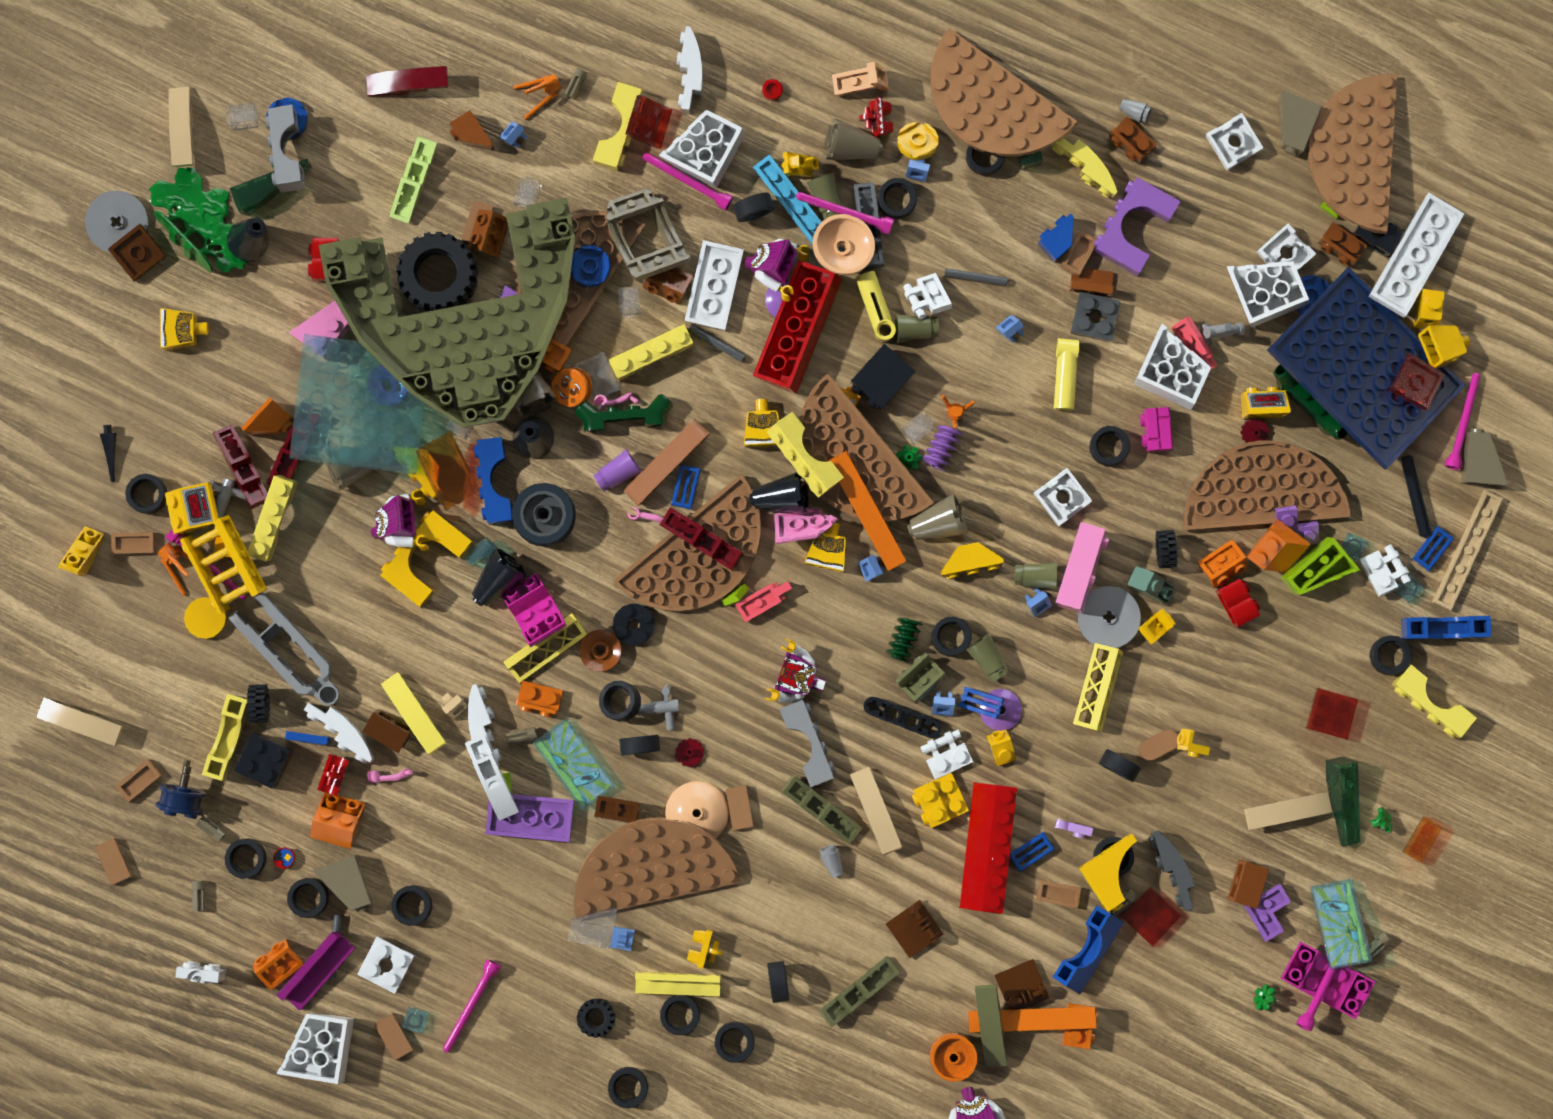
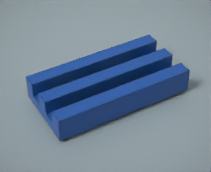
(689, 470)
(1421, 562)
(965, 697)
(309, 738)
(1046, 842)

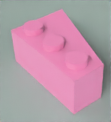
(325, 323)

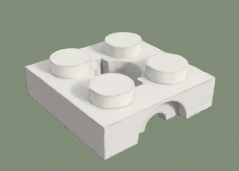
(1228, 154)
(1286, 238)
(1077, 497)
(371, 966)
(206, 974)

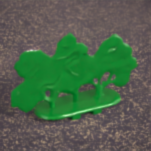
(201, 214)

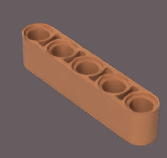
(666, 462)

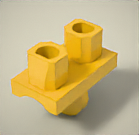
(799, 164)
(704, 938)

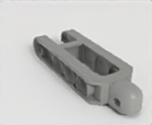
(322, 688)

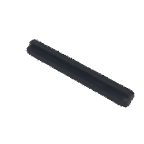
(1416, 496)

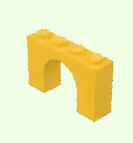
(399, 570)

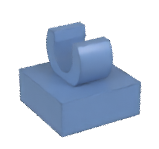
(511, 133)
(917, 170)
(1010, 327)
(870, 567)
(1038, 603)
(943, 705)
(622, 938)

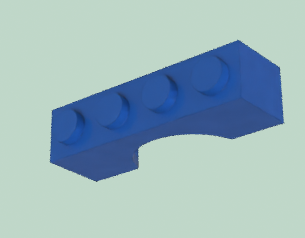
(490, 455)
(1446, 627)
(1101, 932)

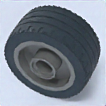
(539, 499)

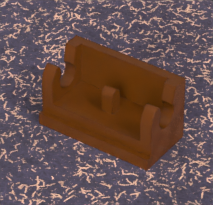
(387, 730)
(616, 809)

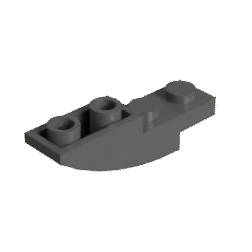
(1171, 860)

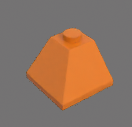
(268, 420)

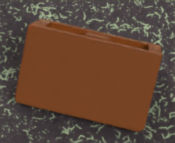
(1093, 282)
(1248, 884)

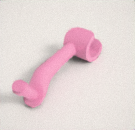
(600, 399)
(649, 516)
(374, 776)

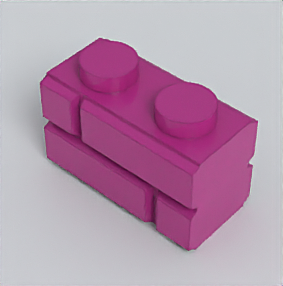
(1157, 429)

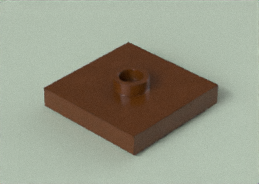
(137, 252)

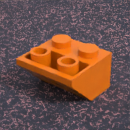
(337, 820)

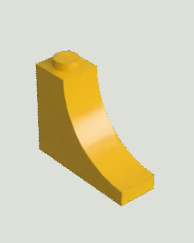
(1103, 873)

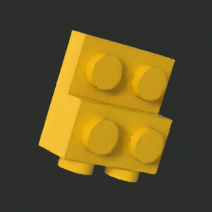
(939, 800)

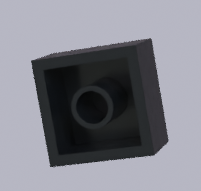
(263, 760)

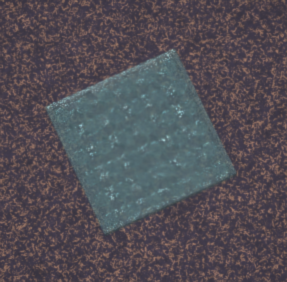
(353, 409)

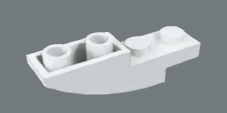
(691, 63)
(480, 716)
(348, 736)
(491, 777)

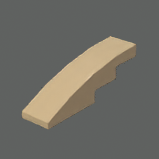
(181, 127)
(80, 722)
(1288, 810)
(876, 811)

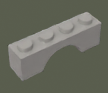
(283, 125)
(797, 717)

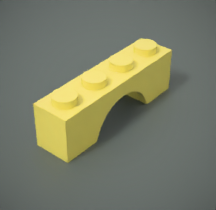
(610, 151)
(639, 357)
(817, 474)
(267, 529)
(1413, 686)
(231, 726)

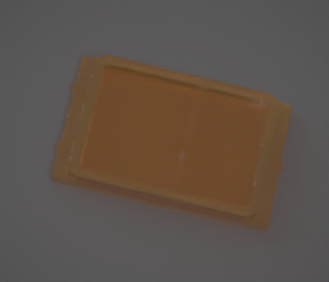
(447, 470)

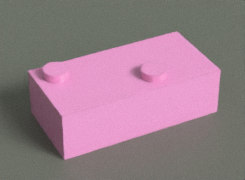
(1082, 567)

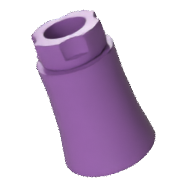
(617, 471)

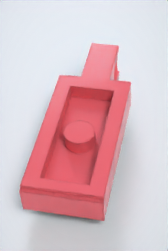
(1193, 340)
(762, 600)

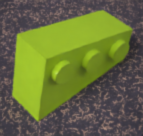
(1318, 567)

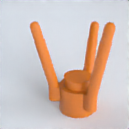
(549, 85)
(956, 411)
(170, 556)

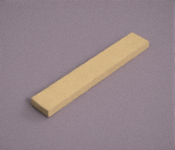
(1467, 550)

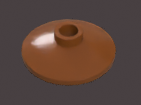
(589, 647)

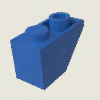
(1059, 239)

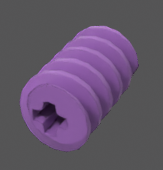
(941, 447)

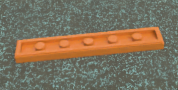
(868, 512)
(1042, 1019)

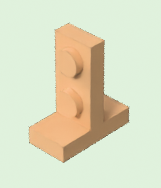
(861, 80)

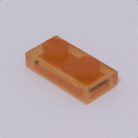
(1422, 839)

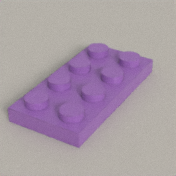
(537, 819)

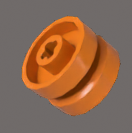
(953, 1044)

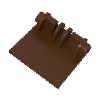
(914, 929)
(1022, 985)

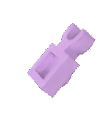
(1079, 830)

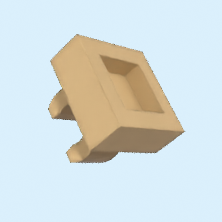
(453, 706)

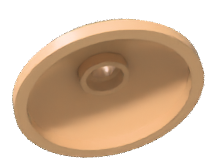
(848, 233)
(702, 797)

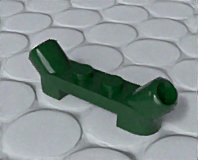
(1308, 404)
(595, 420)

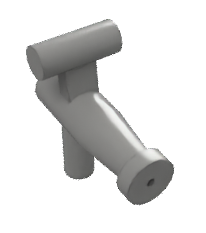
(1221, 331)
(225, 492)
(666, 706)

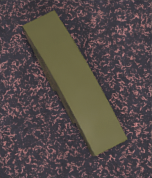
(821, 809)
(859, 991)
(991, 1025)

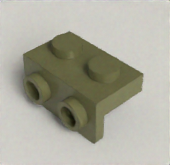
(920, 678)

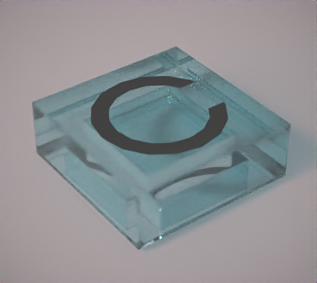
(1354, 546)
(1410, 590)
(415, 1020)

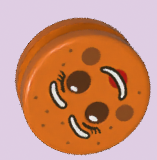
(571, 386)

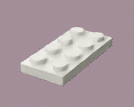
(714, 285)

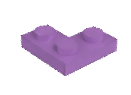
(1289, 517)
(1264, 916)

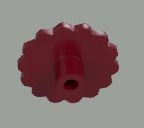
(1254, 430)
(689, 752)

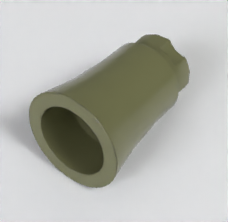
(825, 188)
(913, 328)
(1037, 575)
(988, 657)

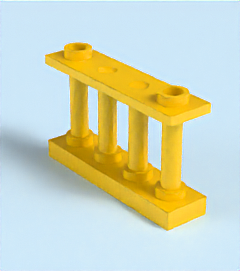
(236, 549)

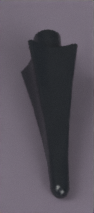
(109, 442)

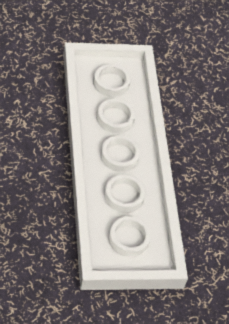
(1416, 255)

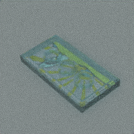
(574, 764)
(1341, 924)

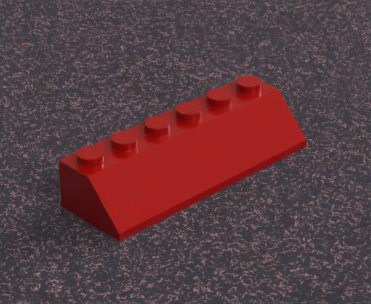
(797, 327)
(988, 848)

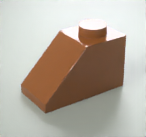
(470, 132)

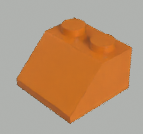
(1278, 548)

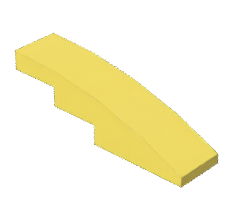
(413, 713)

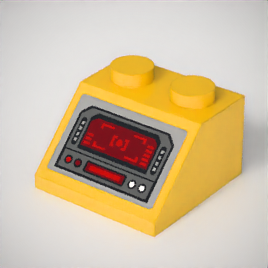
(1264, 404)
(191, 508)

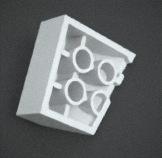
(706, 148)
(1268, 290)
(1172, 370)
(320, 1049)

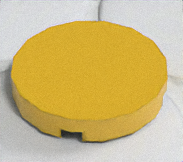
(917, 141)
(203, 619)

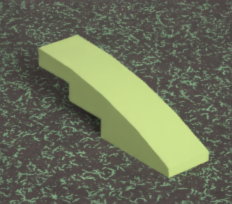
(413, 179)

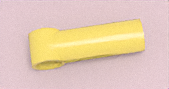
(869, 286)
(1066, 368)

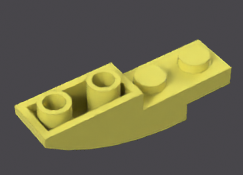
(1093, 169)

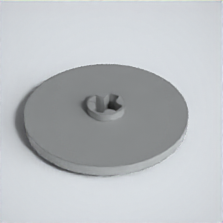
(109, 206)
(1121, 605)

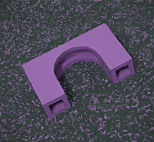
(1139, 197)

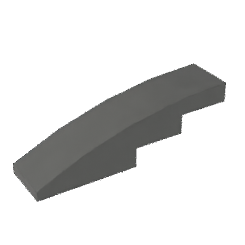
(866, 203)

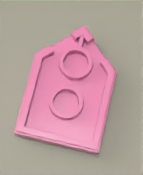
(801, 526)

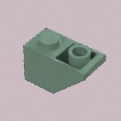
(1152, 585)

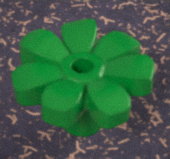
(909, 453)
(1382, 820)
(1265, 997)

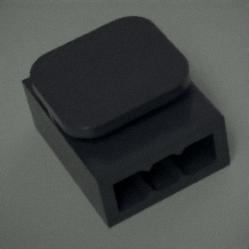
(882, 378)

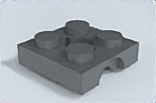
(1105, 306)

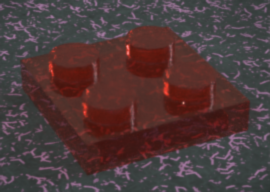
(648, 121)
(1417, 381)
(1332, 713)
(1151, 916)

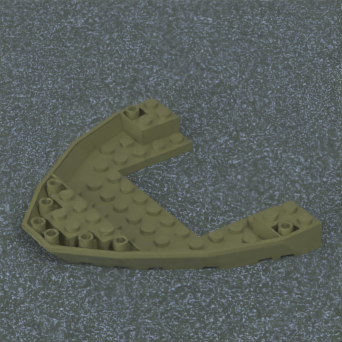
(467, 357)

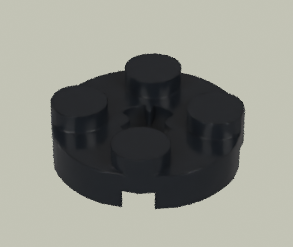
(639, 635)

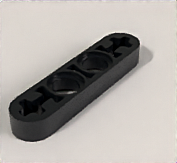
(903, 713)

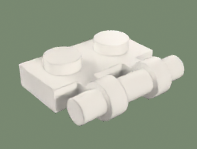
(933, 293)
(1379, 573)
(949, 760)

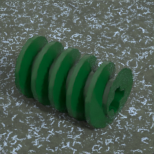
(903, 639)

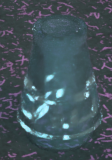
(480, 552)

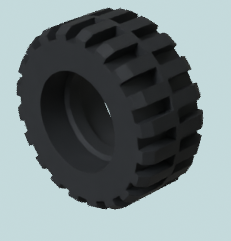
(432, 245)

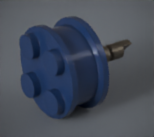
(180, 797)

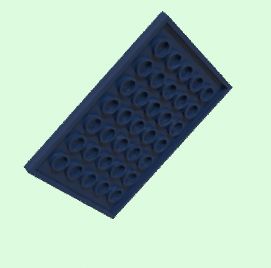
(1347, 359)

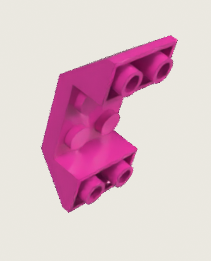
(534, 610)
(1346, 990)

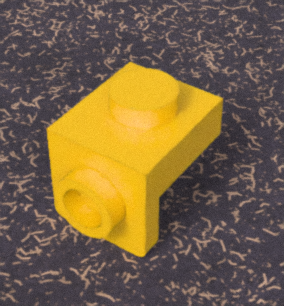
(1157, 626)
(1185, 743)
(1001, 747)

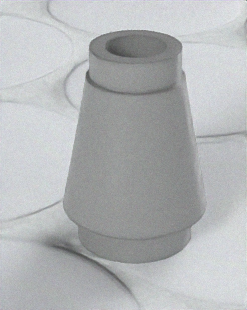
(1136, 110)
(831, 858)

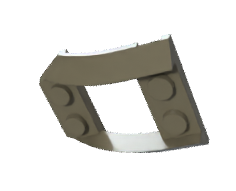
(655, 262)

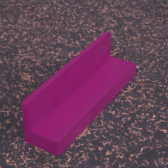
(316, 970)

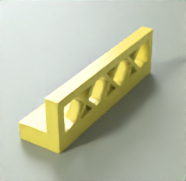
(528, 651)
(1106, 687)
(677, 983)

